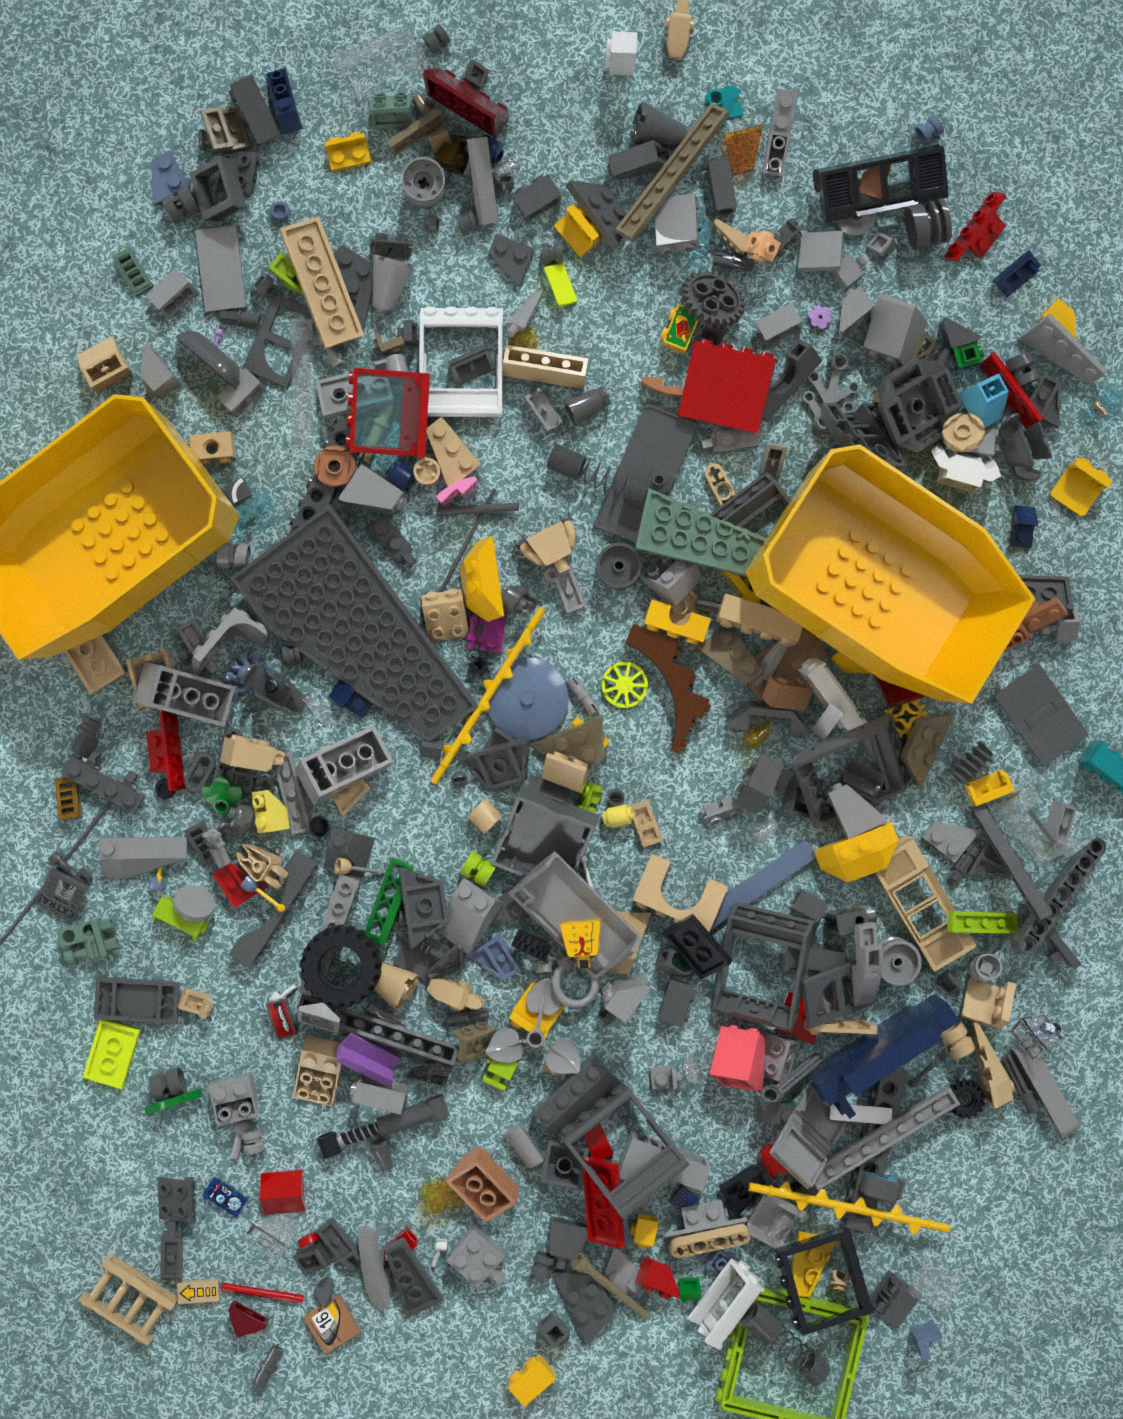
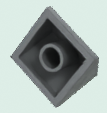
(562, 1167)

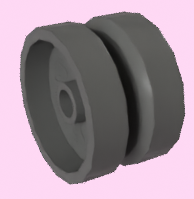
(613, 577)

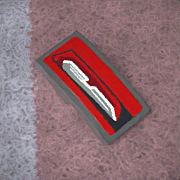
(281, 1018)

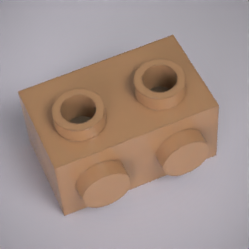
(787, 693)

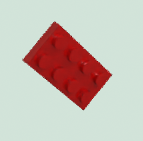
(603, 1221)

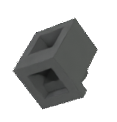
(554, 1338)

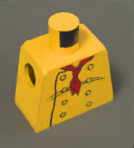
(582, 939)

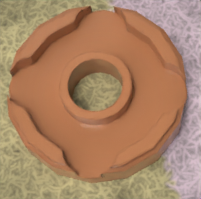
(346, 470)

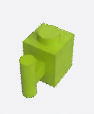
(500, 1070)

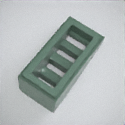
(122, 256)

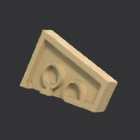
(451, 453)
(638, 922)

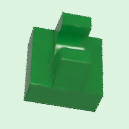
(689, 1289)

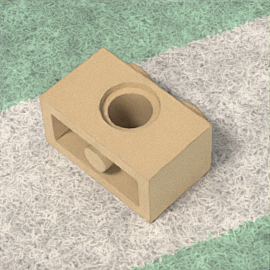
(226, 447)

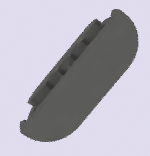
(211, 356)

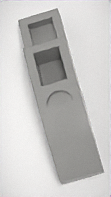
(779, 132)
(868, 966)

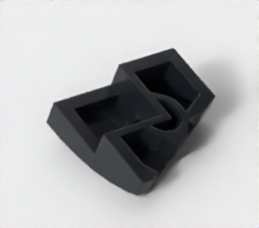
(736, 1190)

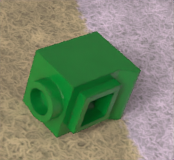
(962, 363)

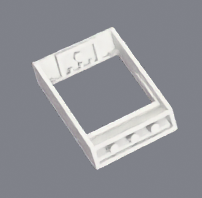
(462, 401)

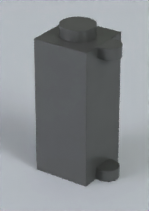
(720, 186)

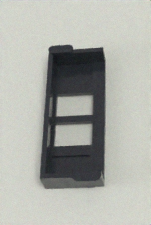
(840, 186)

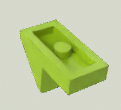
(283, 269)

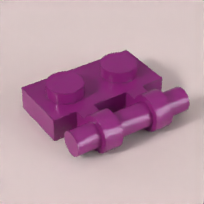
(492, 633)

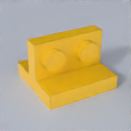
(578, 230)

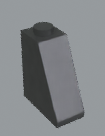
(638, 160)

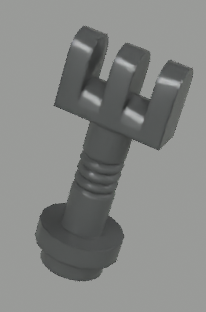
(56, 859)

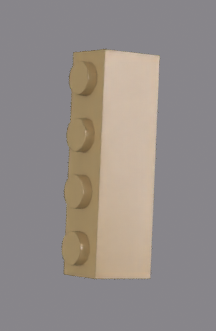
(545, 367)
(758, 619)

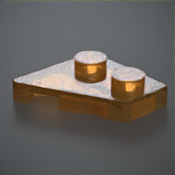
(743, 148)

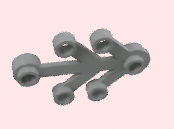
(830, 395)

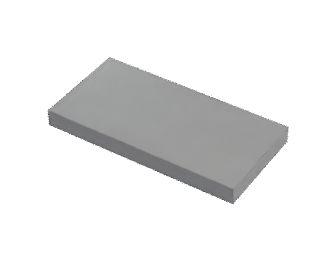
(221, 269)

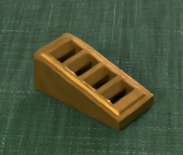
(60, 799)

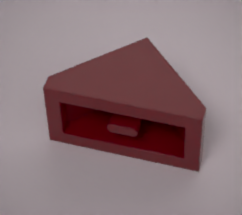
(245, 1319)

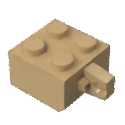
(250, 754)

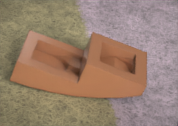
(655, 385)

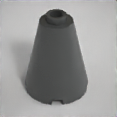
(655, 125)

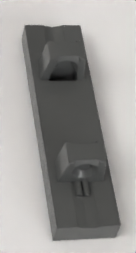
(1060, 949)

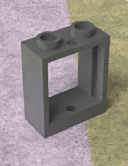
(231, 184)

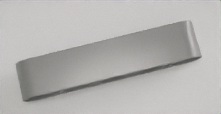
(1047, 1092)

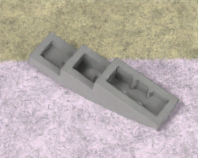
(372, 1264)

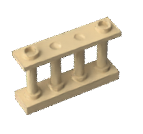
(147, 1289)

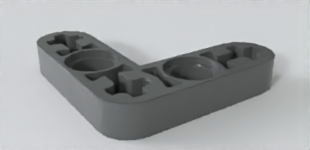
(235, 775)

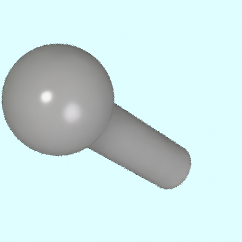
(239, 1126)

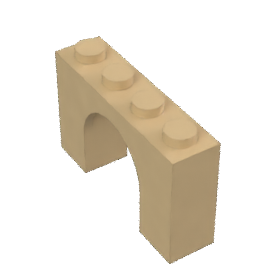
(650, 895)

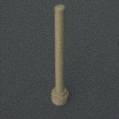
(582, 1264)

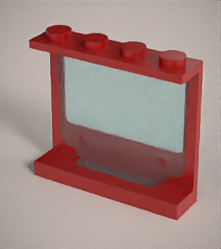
(388, 412)

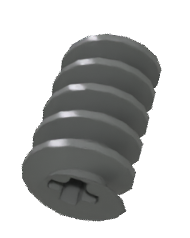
(972, 763)

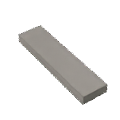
(482, 180)
(292, 795)

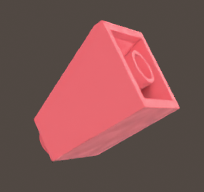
(739, 1058)

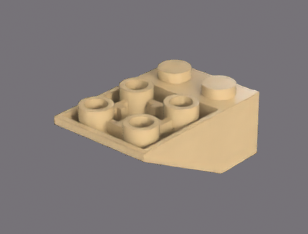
(318, 1071)

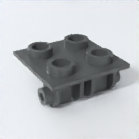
(246, 167)
(420, 957)
(176, 1199)
(892, 1300)

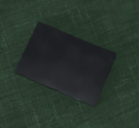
(697, 946)

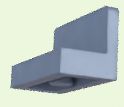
(924, 1334)

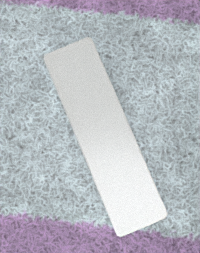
(827, 721)
(865, 1114)

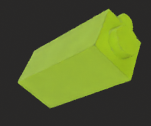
(166, 913)

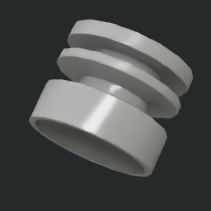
(420, 171)

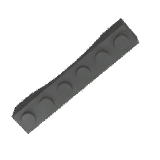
(250, 945)

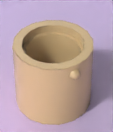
(427, 472)
(484, 816)

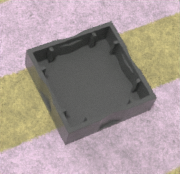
(540, 827)

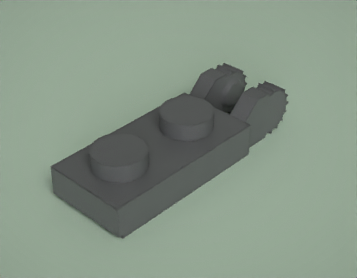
(339, 1243)

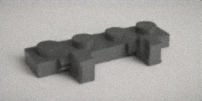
(88, 775)

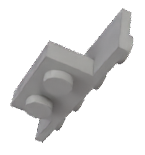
(704, 1217)

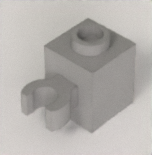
(850, 271)
(1064, 628)

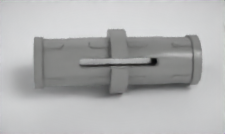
(582, 695)

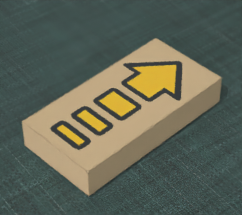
(198, 1291)

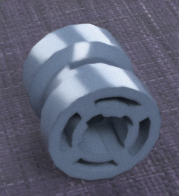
(930, 129)

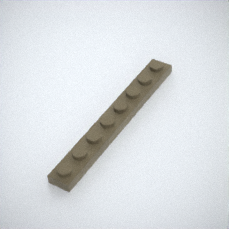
(672, 172)

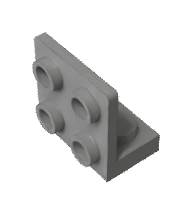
(779, 1056)

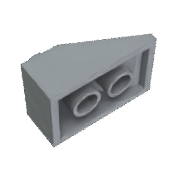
(469, 914)

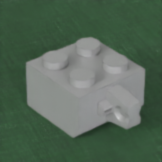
(477, 1257)

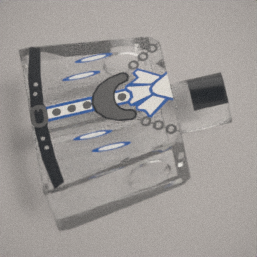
(1036, 1035)

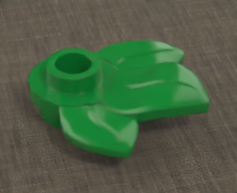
(222, 791)

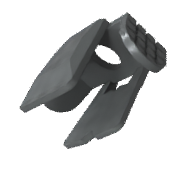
(1017, 449)
(285, 693)

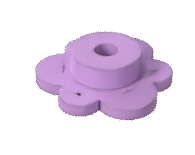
(819, 311)

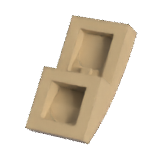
(646, 823)

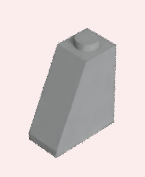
(853, 811)

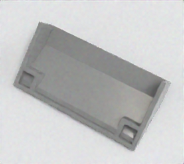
(558, 895)

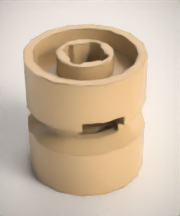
(958, 1043)

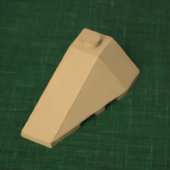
(994, 1079)

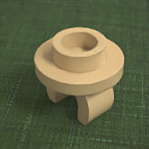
(839, 1285)

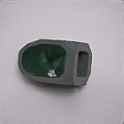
(672, 963)

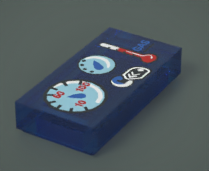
(225, 1196)

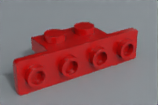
(980, 231)
(165, 750)

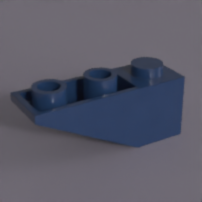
(284, 101)

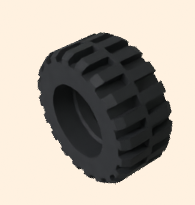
(341, 994)

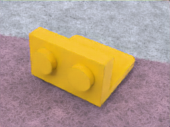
(1080, 486)
(523, 1018)

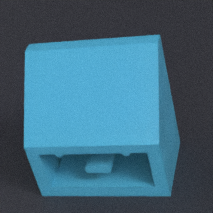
(986, 399)

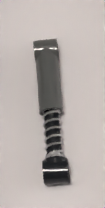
(428, 1110)

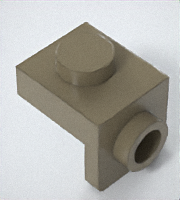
(391, 346)

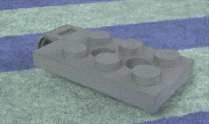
(329, 387)

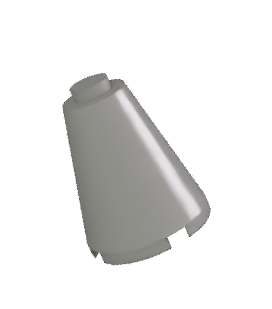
(388, 282)

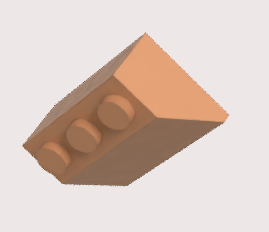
(483, 1184)

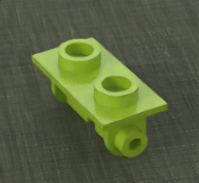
(590, 795)

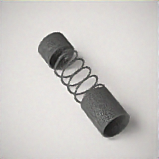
(572, 464)
(768, 1329)

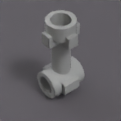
(335, 359)

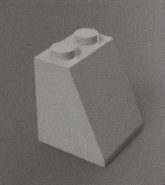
(894, 331)
(372, 492)

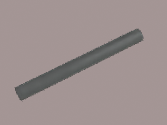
(487, 508)

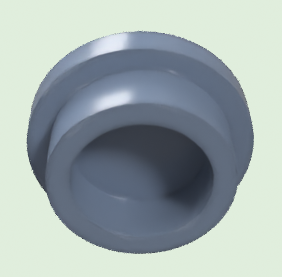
(280, 212)

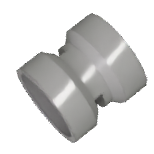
(252, 1141)

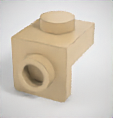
(195, 1002)

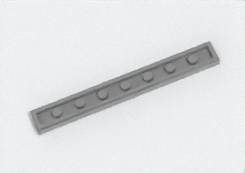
(887, 1136)

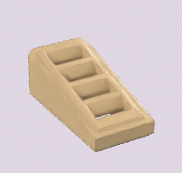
(731, 236)

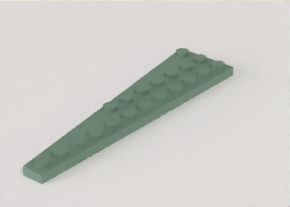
(694, 536)

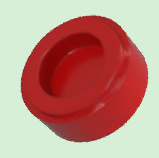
(308, 1239)

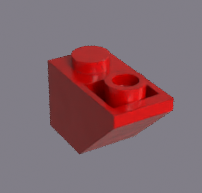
(657, 1277)

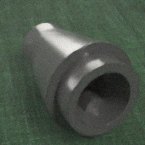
(381, 1151)

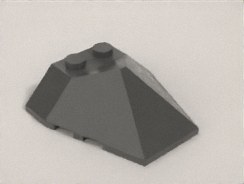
(862, 428)

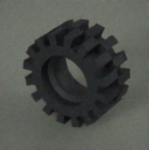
(531, 945)
(977, 1101)

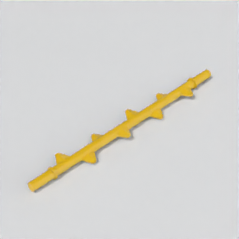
(491, 687)
(840, 1208)

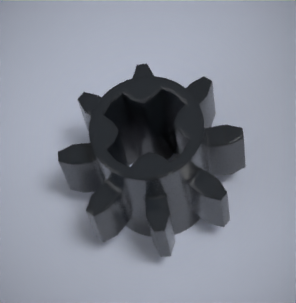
(484, 668)

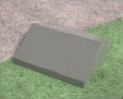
(319, 1016)

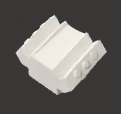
(963, 469)

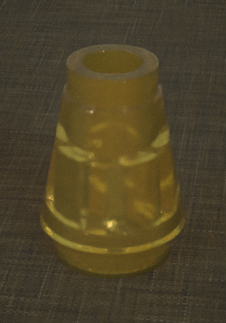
(756, 736)

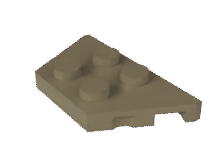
(578, 742)
(924, 745)

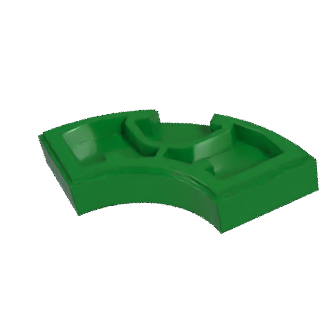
(172, 1102)

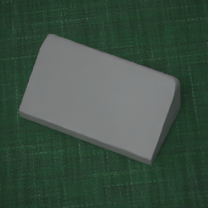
(1060, 819)

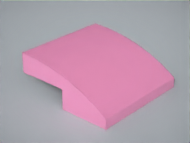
(462, 487)

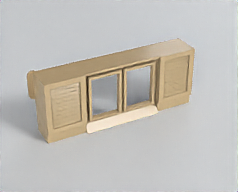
(906, 866)

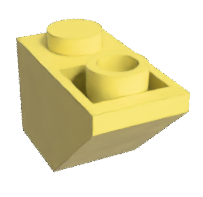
(269, 812)

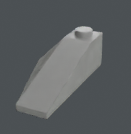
(136, 855)

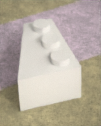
(621, 53)

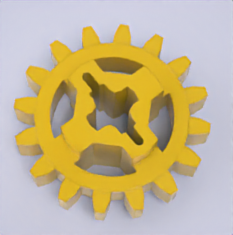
(906, 725)

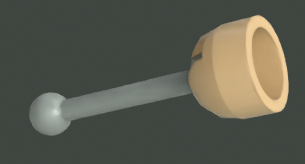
(344, 866)

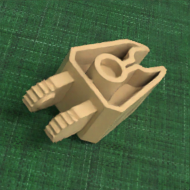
(679, 27)
(261, 865)
(455, 994)

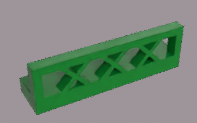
(394, 906)

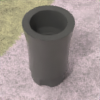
(586, 404)

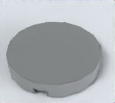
(193, 903)

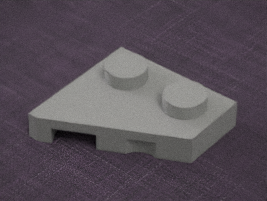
(949, 839)

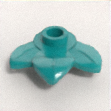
(727, 100)

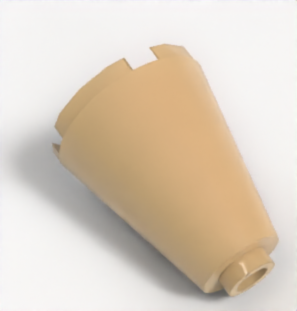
(396, 985)

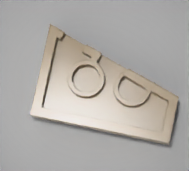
(350, 796)
(841, 1026)

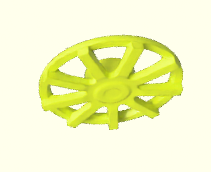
(624, 684)

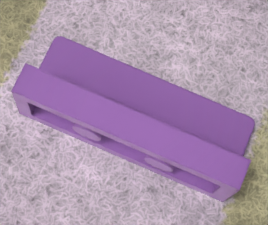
(367, 1058)

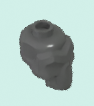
(517, 600)
(240, 820)

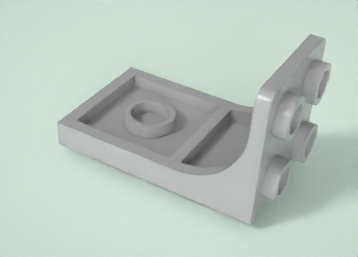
(231, 626)

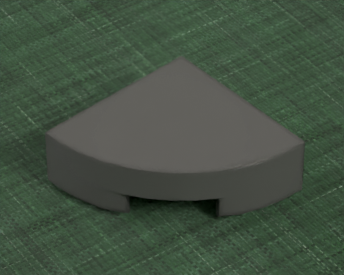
(324, 1292)

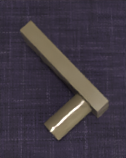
(430, 121)

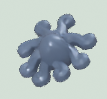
(255, 658)

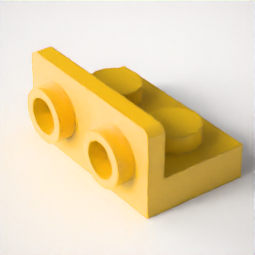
(347, 151)

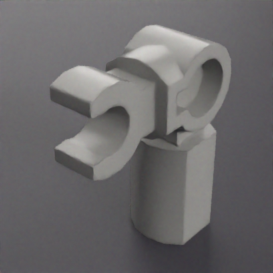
(213, 840)

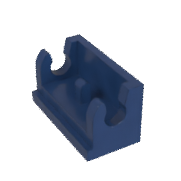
(1017, 273)

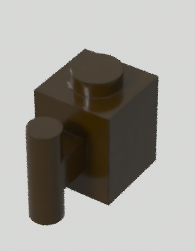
(453, 156)

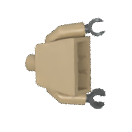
(550, 544)

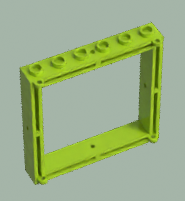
(761, 1410)

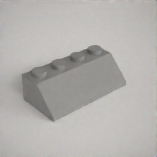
(624, 995)

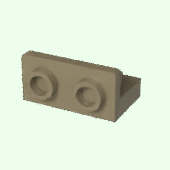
(473, 1040)

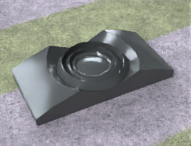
(136, 1000)

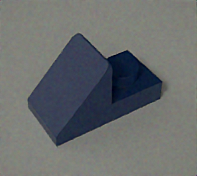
(1023, 526)
(348, 698)

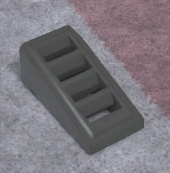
(193, 840)

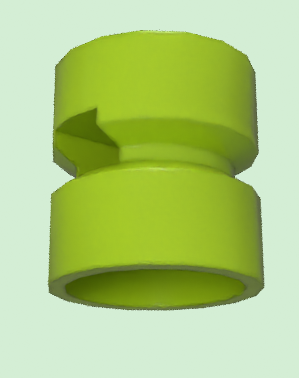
(477, 869)

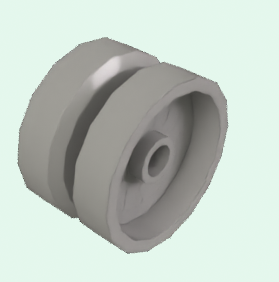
(906, 966)

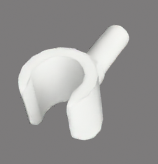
(276, 995)
(441, 1245)

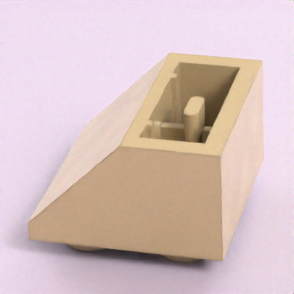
(103, 364)
(566, 773)

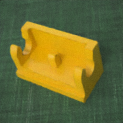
(989, 788)

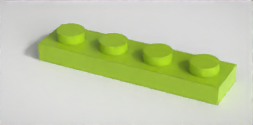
(982, 922)

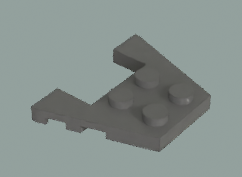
(357, 278)

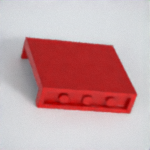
(727, 386)

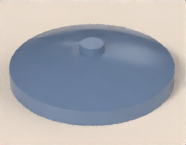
(530, 701)

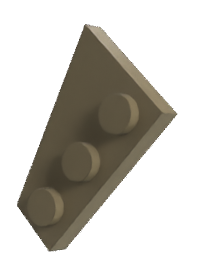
(731, 654)

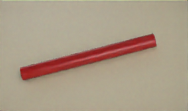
(259, 1292)

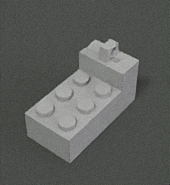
(184, 694)
(343, 765)
(642, 1148)

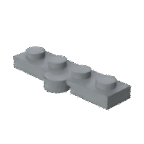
(567, 587)

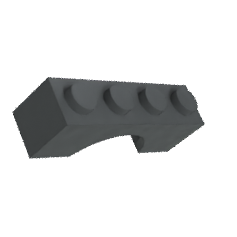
(800, 363)

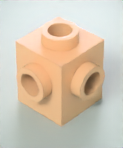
(762, 246)

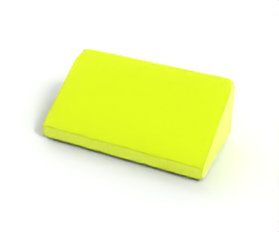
(560, 285)

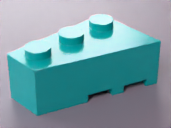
(1104, 762)

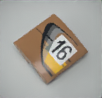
(332, 1324)

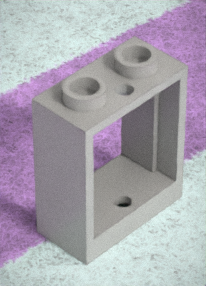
(379, 1096)

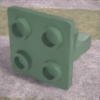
(391, 111)

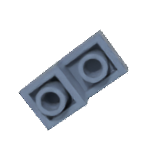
(714, 1260)

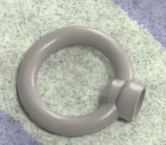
(566, 963)

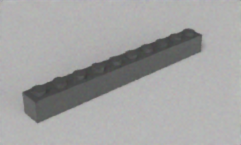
(1011, 863)

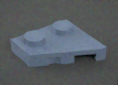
(166, 177)
(496, 957)

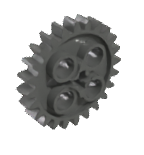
(712, 299)

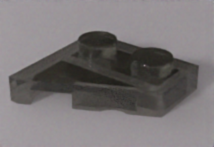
(432, 1073)

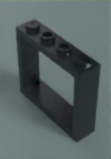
(854, 1269)

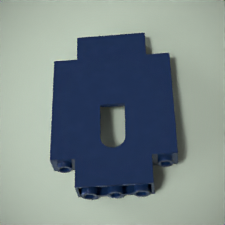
(880, 1054)

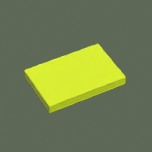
(111, 1053)

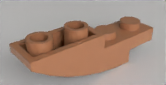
(1036, 618)

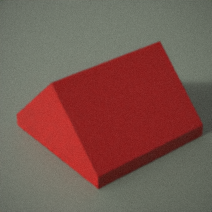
(282, 1192)

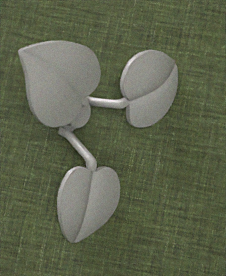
(507, 1047)

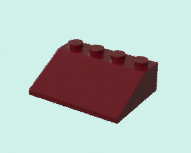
(465, 101)

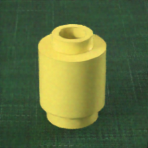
(618, 816)

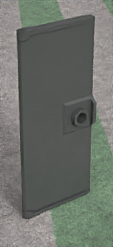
(652, 456)

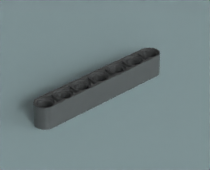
(1067, 892)

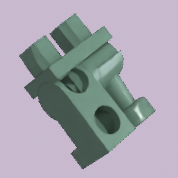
(93, 938)

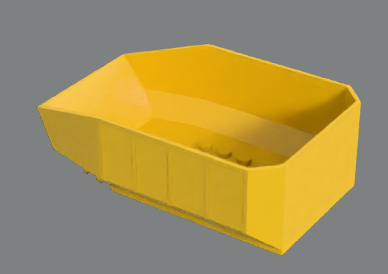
(102, 526)
(891, 577)

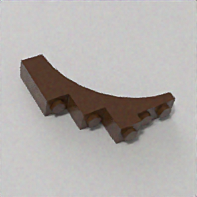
(687, 704)

